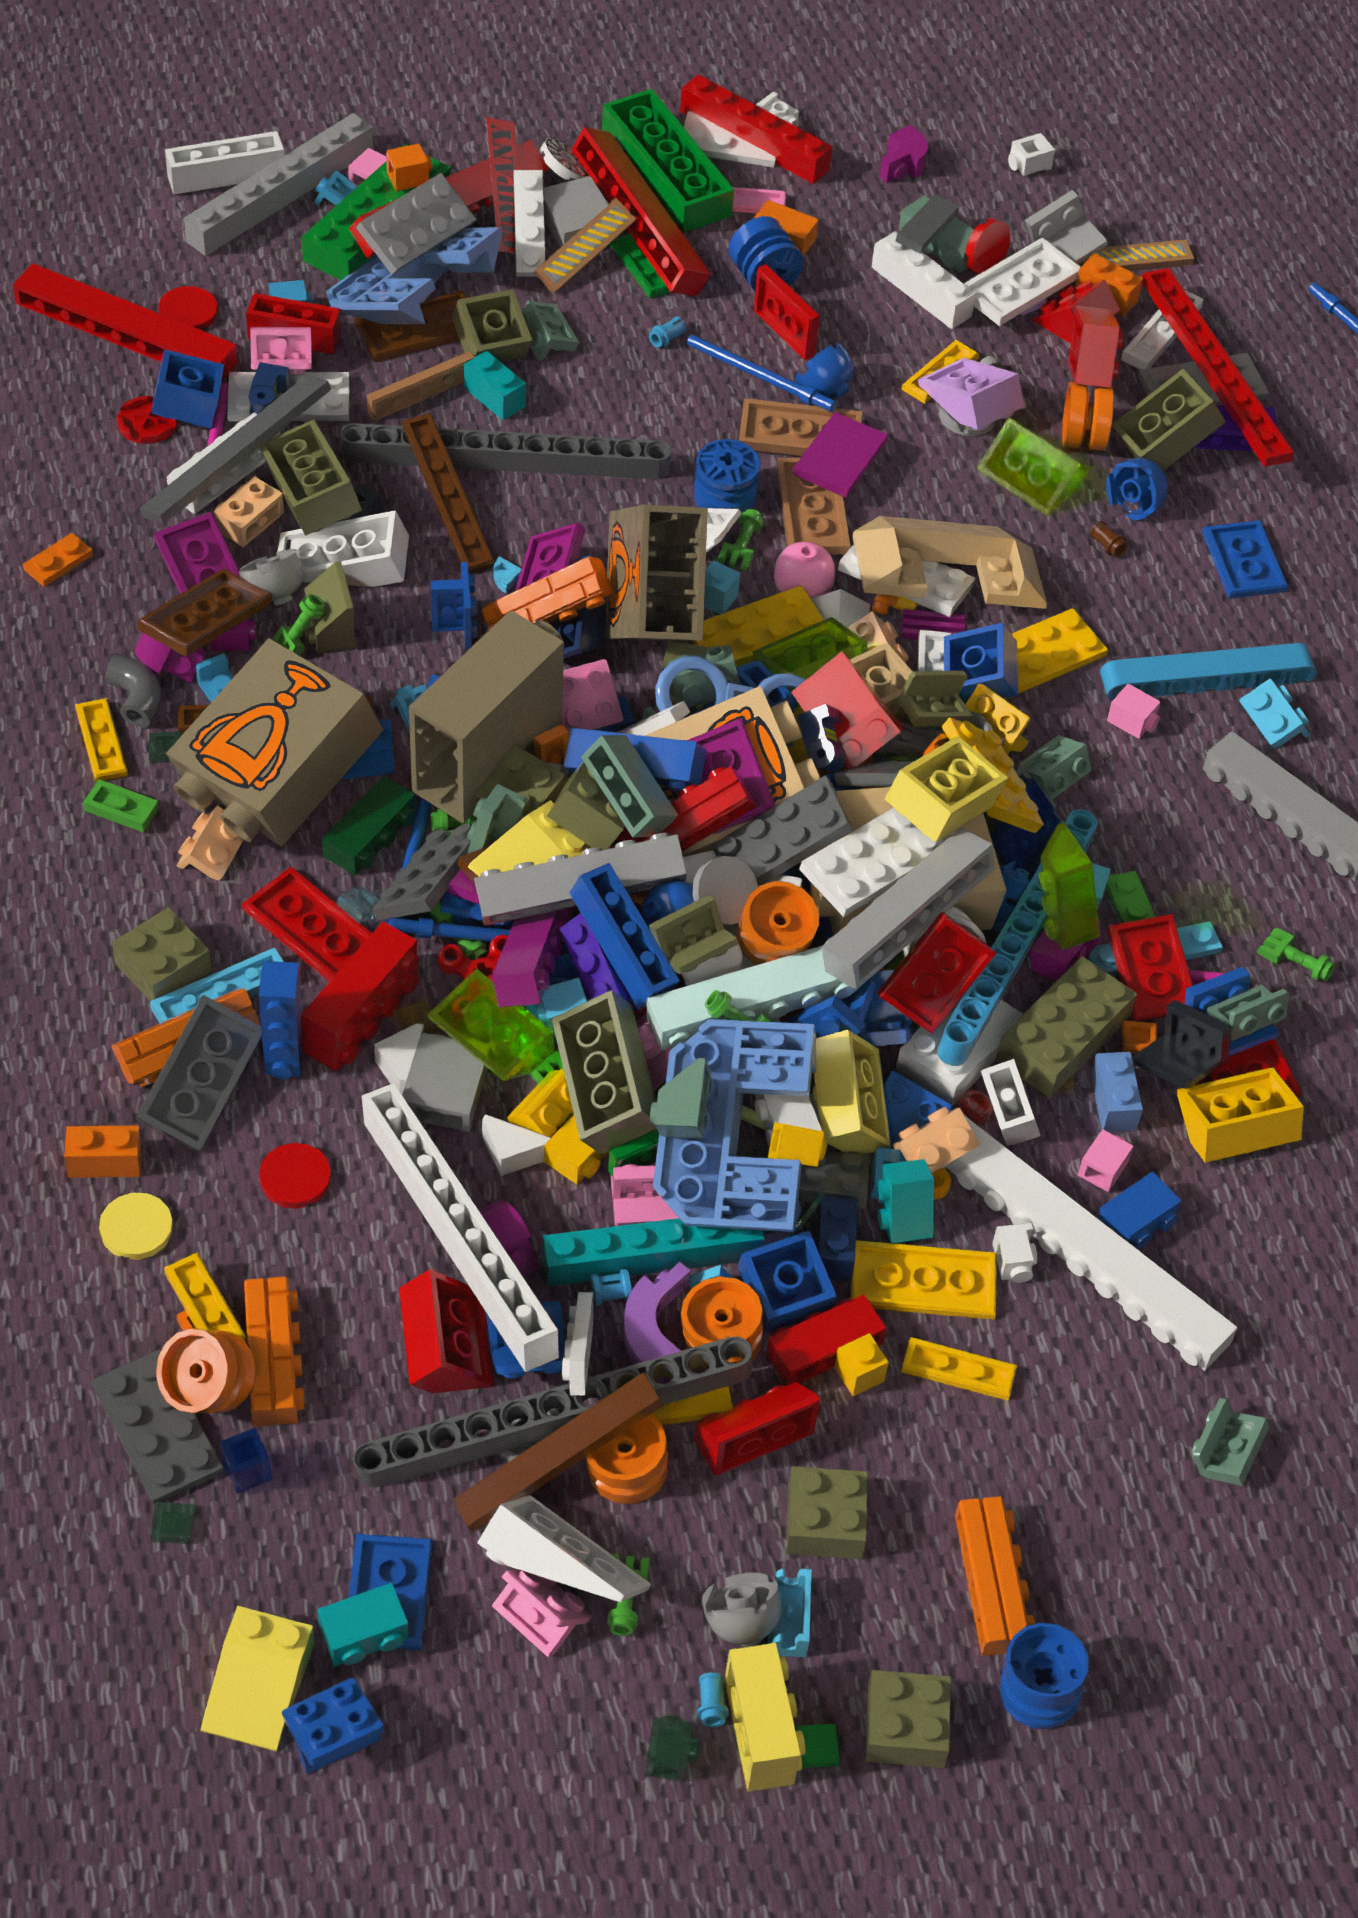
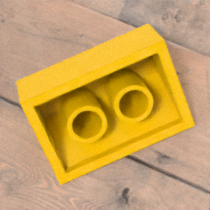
(1240, 1114)

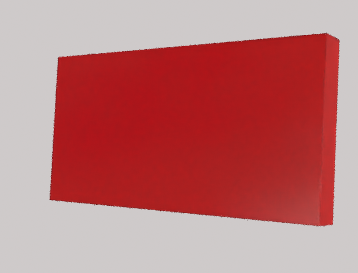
(307, 922)

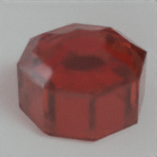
(975, 1106)

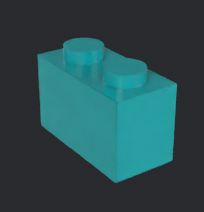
(494, 385)
(906, 1201)
(363, 1625)

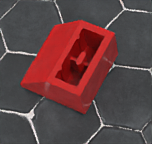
(1059, 313)

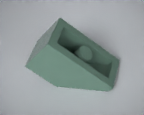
(683, 1102)

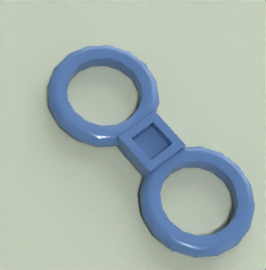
(723, 689)

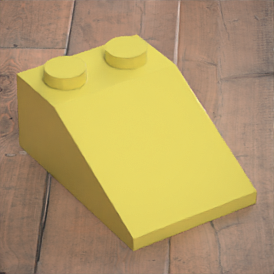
(530, 840)
(257, 1677)

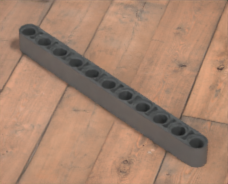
(515, 451)
(535, 1409)

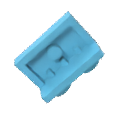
(1273, 714)

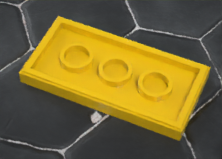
(925, 1279)

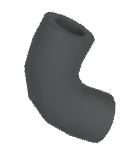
(142, 688)

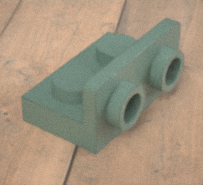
(548, 329)
(1058, 765)

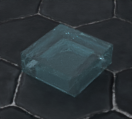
(358, 903)

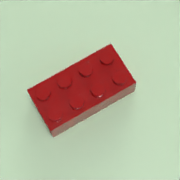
(1094, 346)
(360, 997)

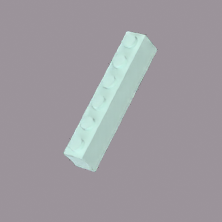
(765, 988)

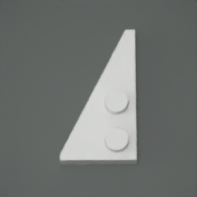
(724, 145)

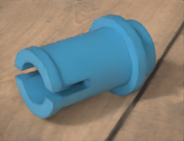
(664, 334)
(712, 1700)

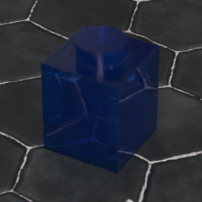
(246, 1460)

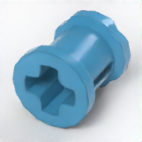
(610, 1287)

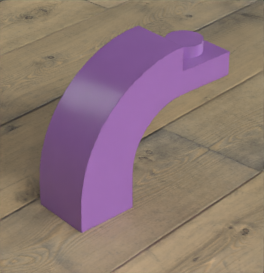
(646, 1301)

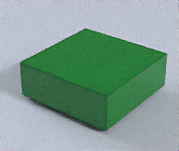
(820, 1745)

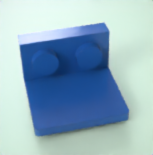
(1220, 989)
(882, 1021)
(908, 1105)

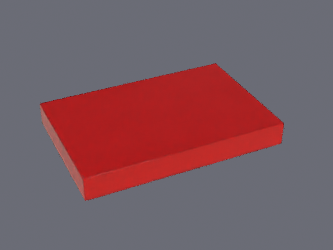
(786, 312)
(1150, 964)
(936, 972)
(1254, 1059)

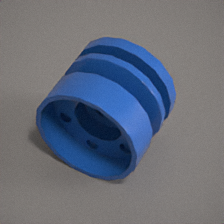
(762, 243)
(726, 476)
(1048, 1656)

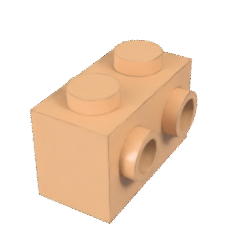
(249, 511)

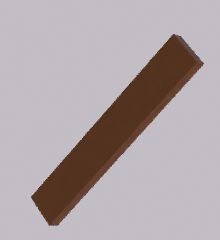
(448, 493)
(559, 1451)

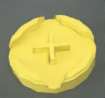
(136, 1225)

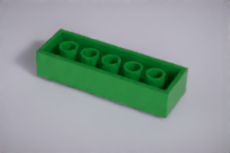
(669, 160)
(330, 242)

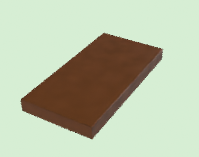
(394, 340)
(204, 612)

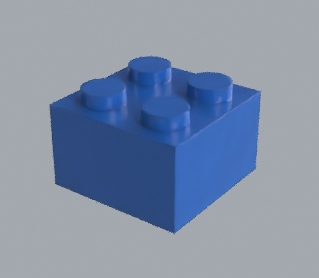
(187, 389)
(986, 657)
(788, 1280)

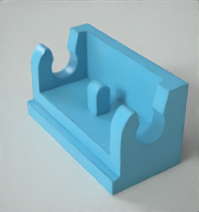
(793, 1628)

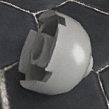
(276, 575)
(743, 1608)

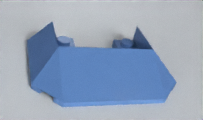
(395, 298)
(703, 1176)

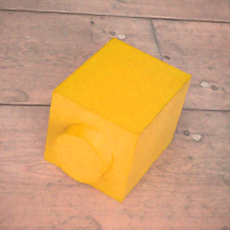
(797, 1144)
(861, 1364)

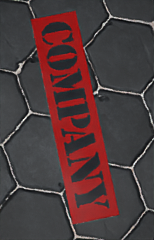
(502, 165)

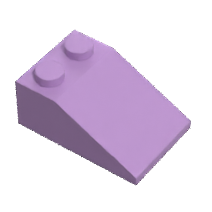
(974, 392)

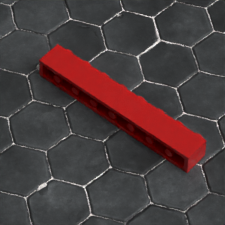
(471, 185)
(653, 228)
(117, 319)

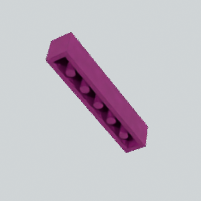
(529, 958)

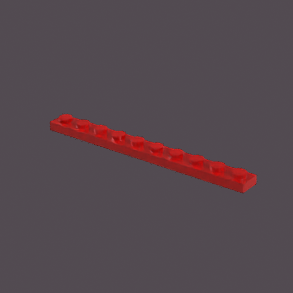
(1217, 368)

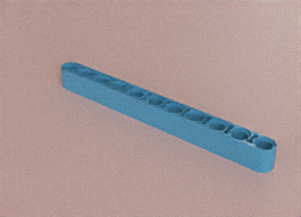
(1011, 947)

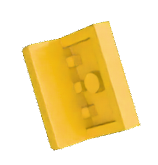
(1002, 715)

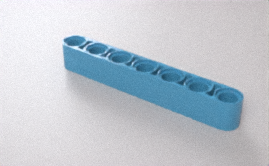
(1210, 670)

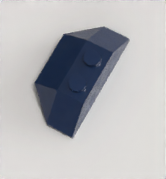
(584, 631)

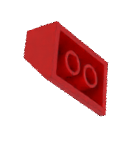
(444, 1335)
(757, 1426)

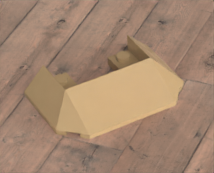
(894, 547)

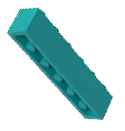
(641, 1249)

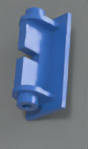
(1015, 884)

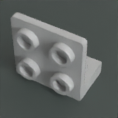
(1066, 228)

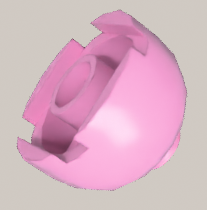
(806, 566)

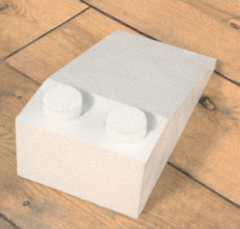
(368, 547)
(921, 1063)
(542, 1543)

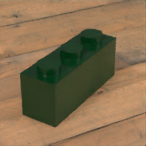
(369, 826)

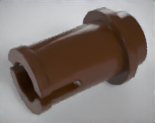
(1112, 542)

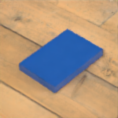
(1244, 559)
(405, 1564)

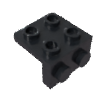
(1189, 1048)

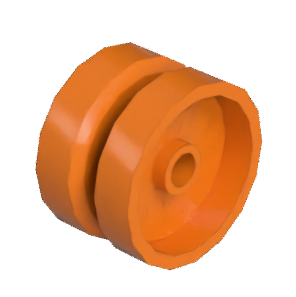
(1092, 415)
(776, 922)
(722, 1310)
(205, 1371)
(631, 1464)

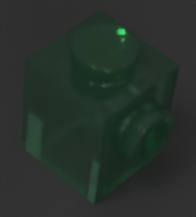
(670, 1748)

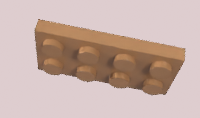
(784, 426)
(811, 511)

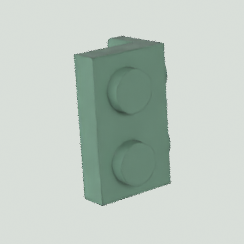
(695, 686)
(495, 817)
(1251, 1010)
(1228, 1444)

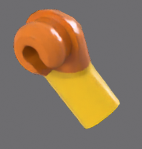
(883, 602)

